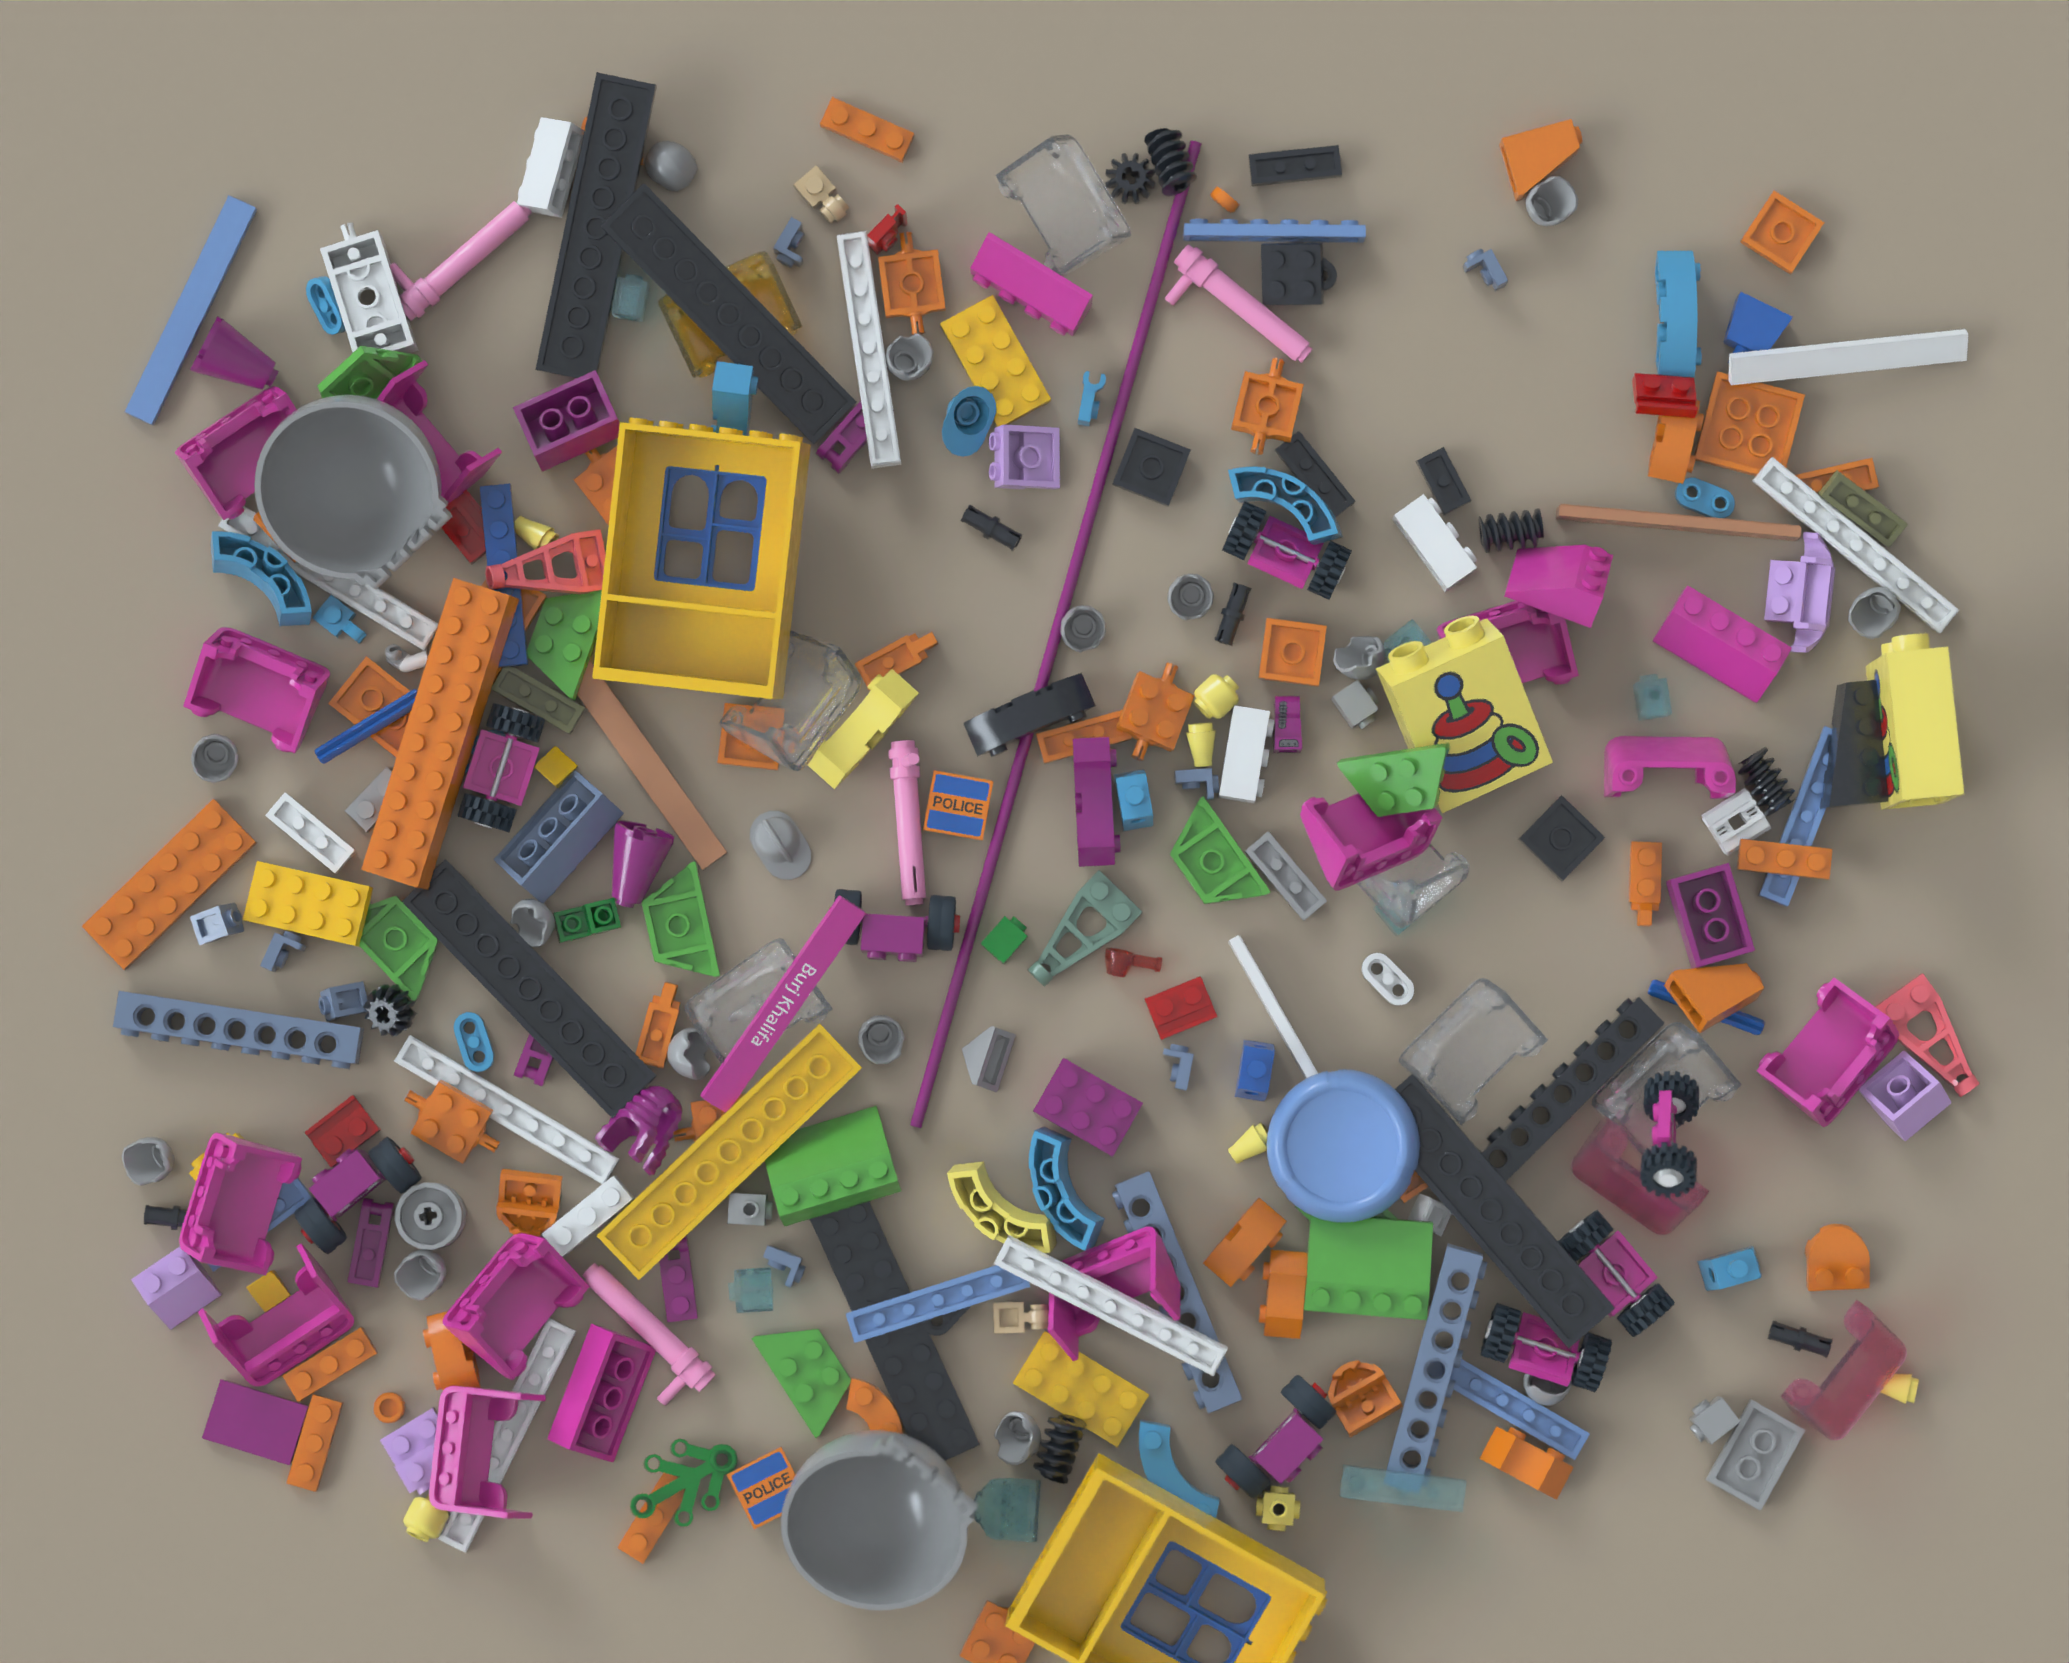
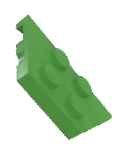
(366, 372)
(566, 639)
(1398, 779)
(1214, 860)
(680, 924)
(399, 944)
(806, 1372)

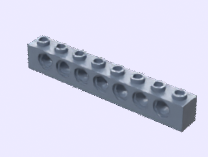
(131, 1006)
(1143, 1187)
(1455, 1260)

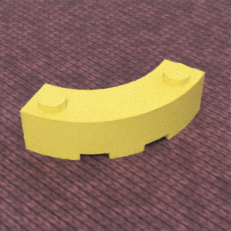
(864, 728)
(993, 1213)

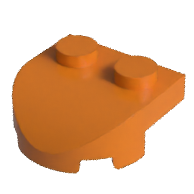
(528, 1201)
(1837, 1260)
(1361, 1396)

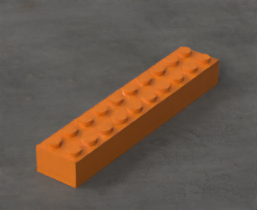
(440, 734)

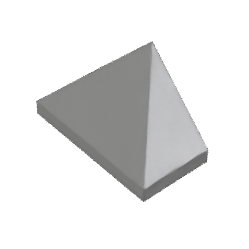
(988, 1056)

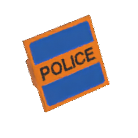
(958, 805)
(763, 1486)

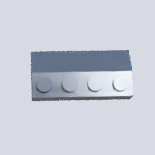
(558, 836)

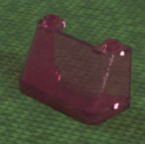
(1606, 1173)
(1853, 1381)

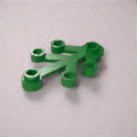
(688, 1479)

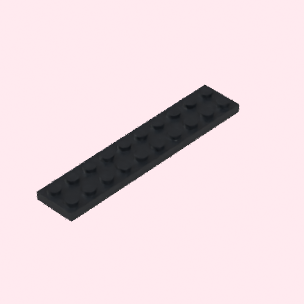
(588, 255)
(727, 312)
(529, 989)
(1502, 1222)
(903, 1356)

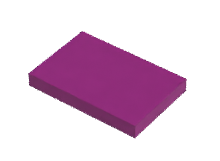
(255, 1422)

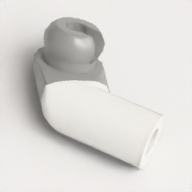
(403, 661)

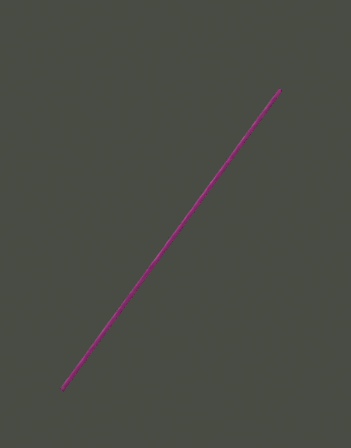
(1052, 646)

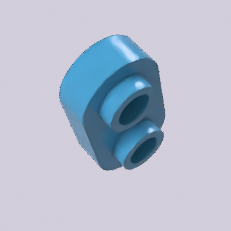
(324, 304)
(1705, 499)
(474, 1042)

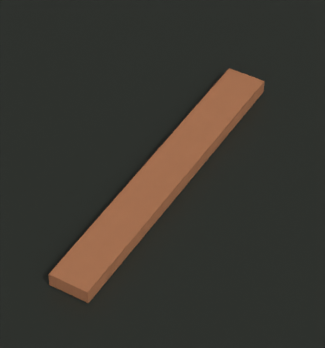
(1678, 522)
(650, 770)

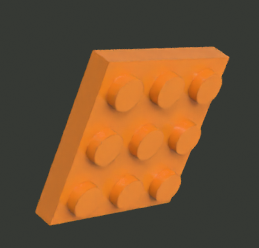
(1748, 425)

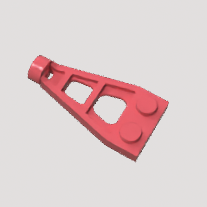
(588, 558)
(1910, 1001)

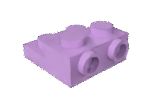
(1025, 457)
(413, 1449)

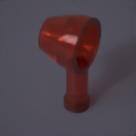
(1120, 961)

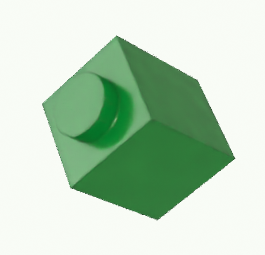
(1005, 938)

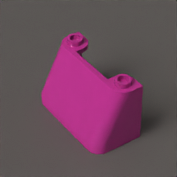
(227, 452)
(1535, 641)
(257, 685)
(1630, 754)
(1358, 844)
(1831, 1053)
(236, 1203)
(513, 1301)

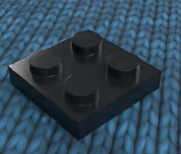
(1292, 273)
(1151, 467)
(1561, 838)

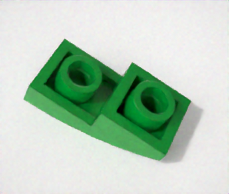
(586, 920)

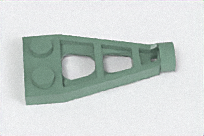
(1109, 903)

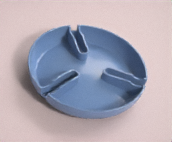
(1343, 1145)

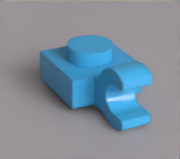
(1089, 407)
(337, 618)

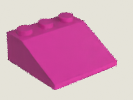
(1561, 580)

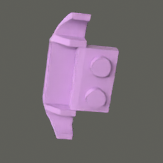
(1803, 593)

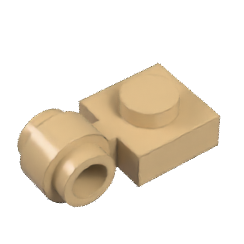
(816, 190)
(1010, 1317)

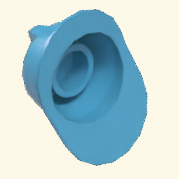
(968, 420)

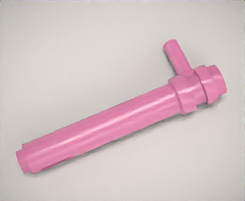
(1207, 274)
(428, 290)
(908, 821)
(683, 1360)

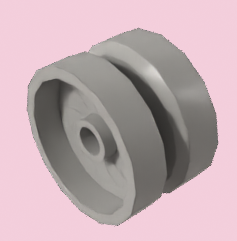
(413, 1221)

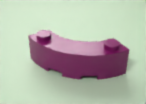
(1094, 801)

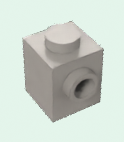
(1356, 705)
(749, 1209)
(1712, 1420)

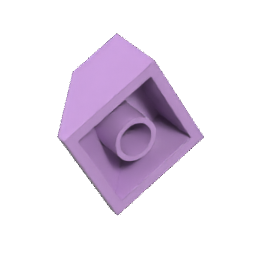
(1905, 1095)
(176, 1287)

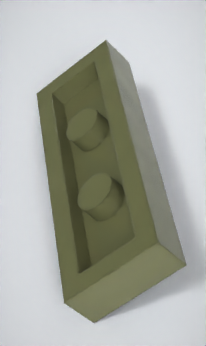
(1862, 508)
(538, 698)

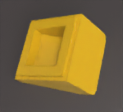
(555, 766)
(268, 1290)

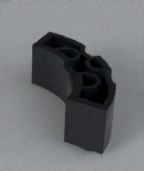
(1029, 714)

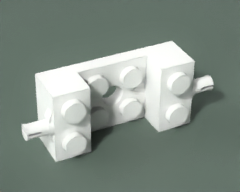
(363, 265)

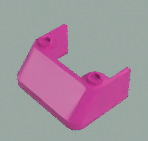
(455, 471)
(1128, 1264)
(285, 1332)
(465, 1448)

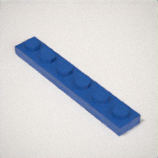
(500, 548)

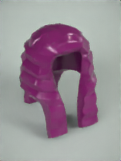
(651, 1118)

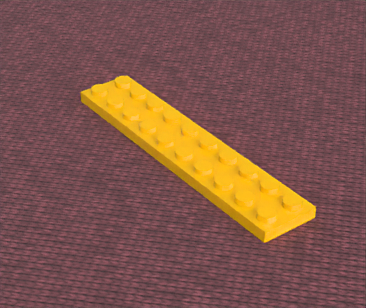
(729, 1151)

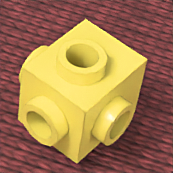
(1265, 1506)

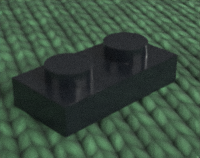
(1443, 481)

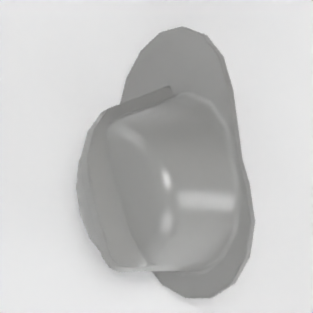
(780, 845)

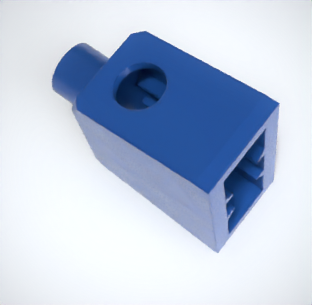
(1754, 325)
(1255, 1070)

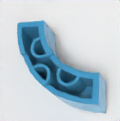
(1677, 302)
(733, 396)
(1289, 492)
(267, 570)
(1055, 1190)
(1162, 1470)

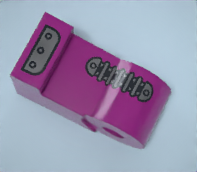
(1287, 725)

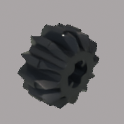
(1136, 170)
(389, 1010)

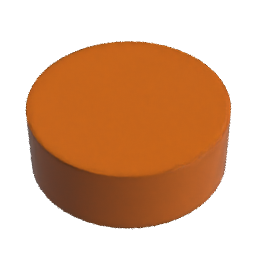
(1224, 200)
(389, 1407)

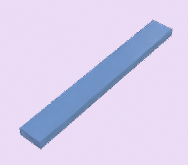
(191, 310)

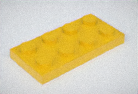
(995, 360)
(307, 903)
(1081, 1389)

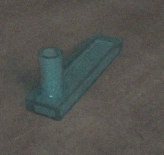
(1402, 1488)

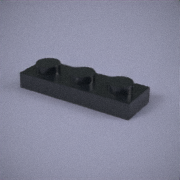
(1295, 165)
(1314, 472)

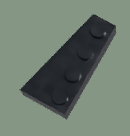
(1855, 750)

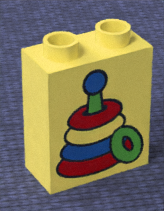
(1470, 697)
(1917, 722)

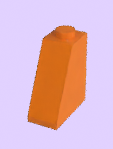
(1538, 154)
(1713, 992)

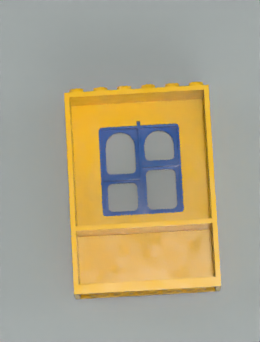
(700, 629)
(1109, 1556)

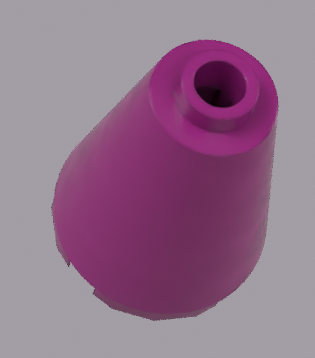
(233, 358)
(637, 860)

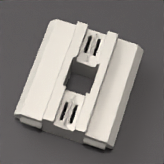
(1736, 804)

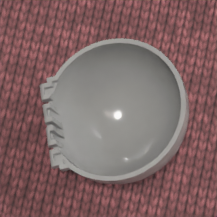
(349, 488)
(876, 1520)

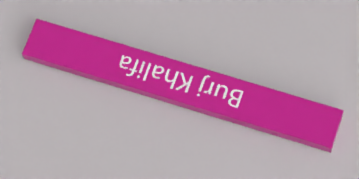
(783, 1004)

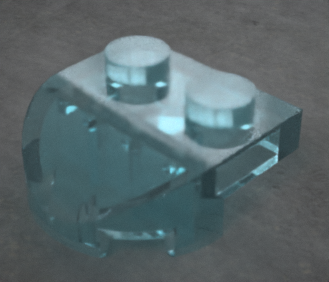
(1009, 1509)

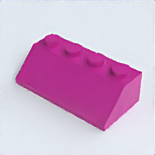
(1031, 285)
(1722, 644)
(601, 1393)

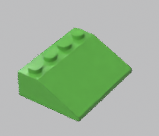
(832, 1167)
(1369, 1267)

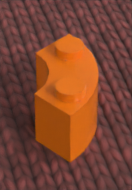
(1673, 447)
(1245, 1242)
(1285, 1294)
(452, 1358)
(873, 1406)
(1526, 1462)

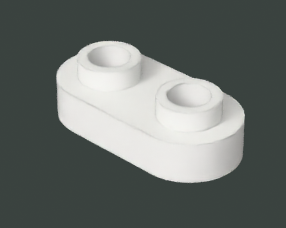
(1387, 979)

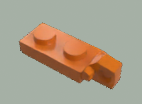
(899, 656)
(1645, 879)
(659, 1027)

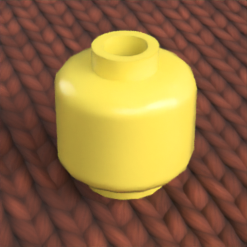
(1216, 696)
(424, 1520)

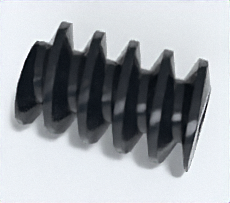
(1170, 160)
(1512, 530)
(1766, 782)
(1060, 1448)

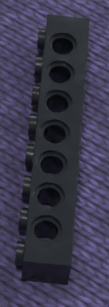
(1645, 1025)

